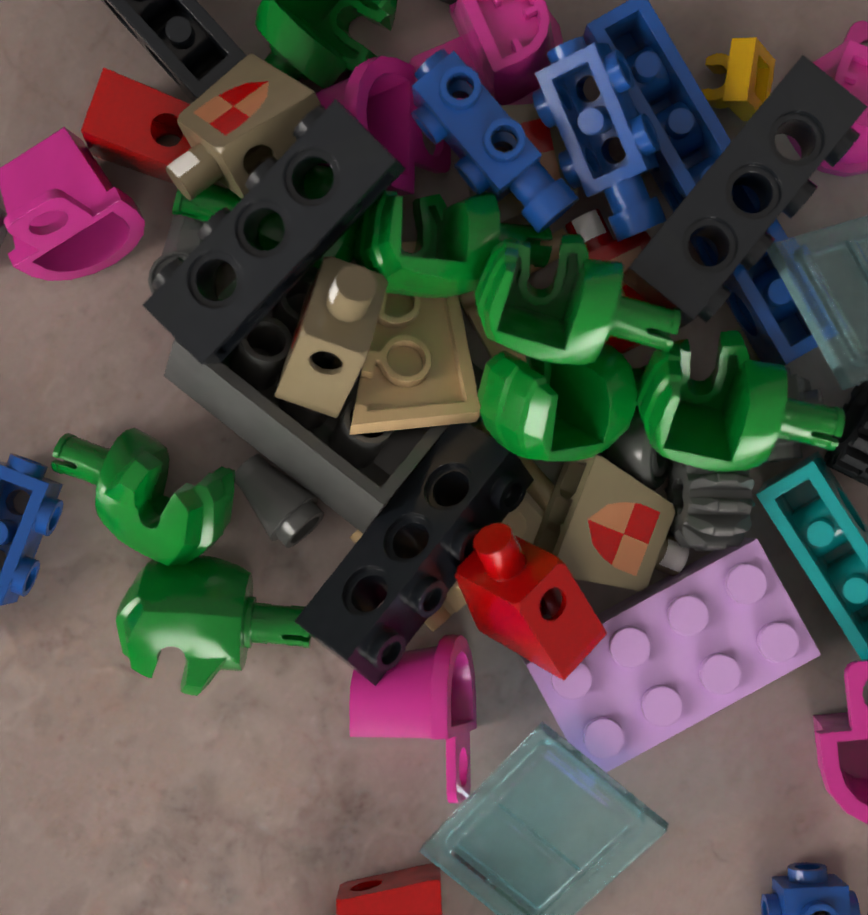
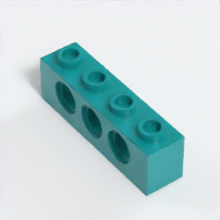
(825, 539)

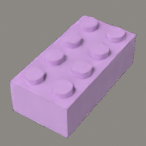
(678, 655)

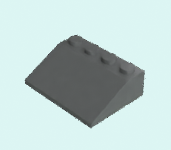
(343, 470)

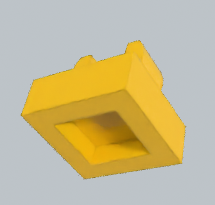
(748, 77)

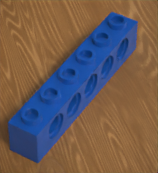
(689, 145)

